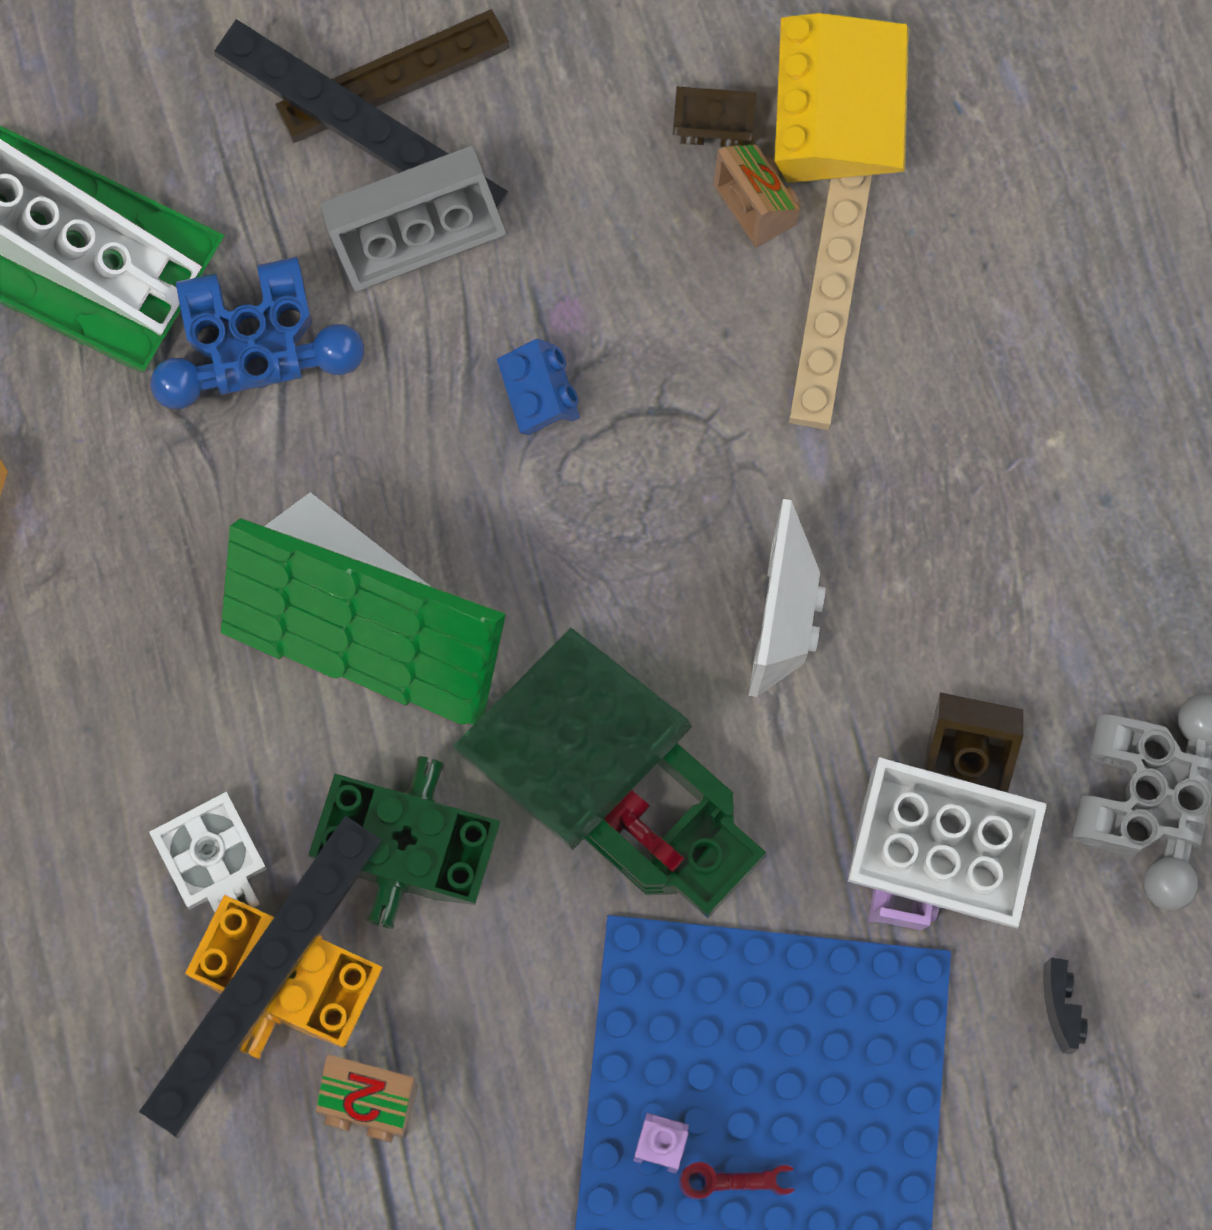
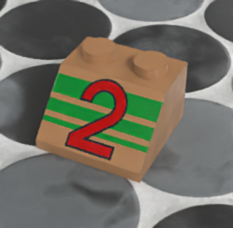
(755, 192)
(365, 1098)

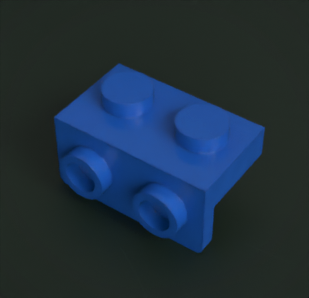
(538, 386)

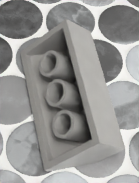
(412, 218)

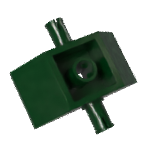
(449, 846)

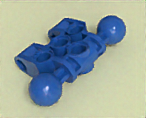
(179, 382)

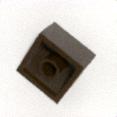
(974, 741)

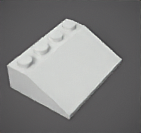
(946, 842)

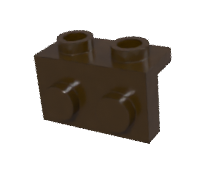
(714, 114)

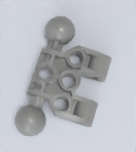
(1103, 822)

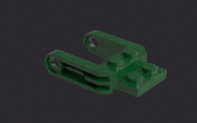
(713, 847)

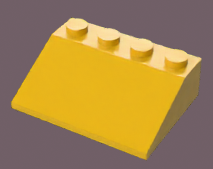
(841, 97)

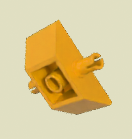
(319, 1001)

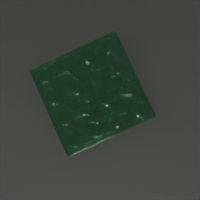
(572, 737)

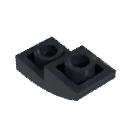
(1064, 1018)

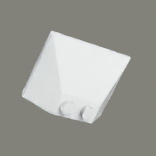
(789, 604)

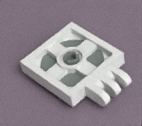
(209, 854)

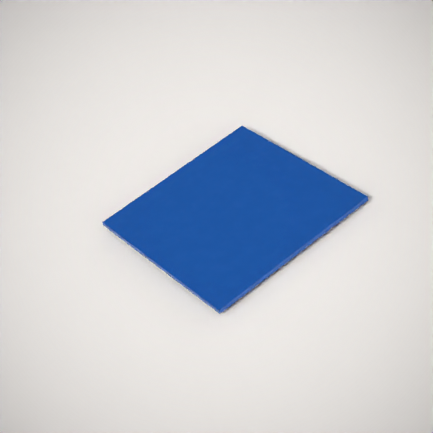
(772, 1060)

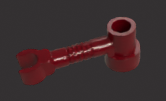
(627, 815)
(725, 1181)

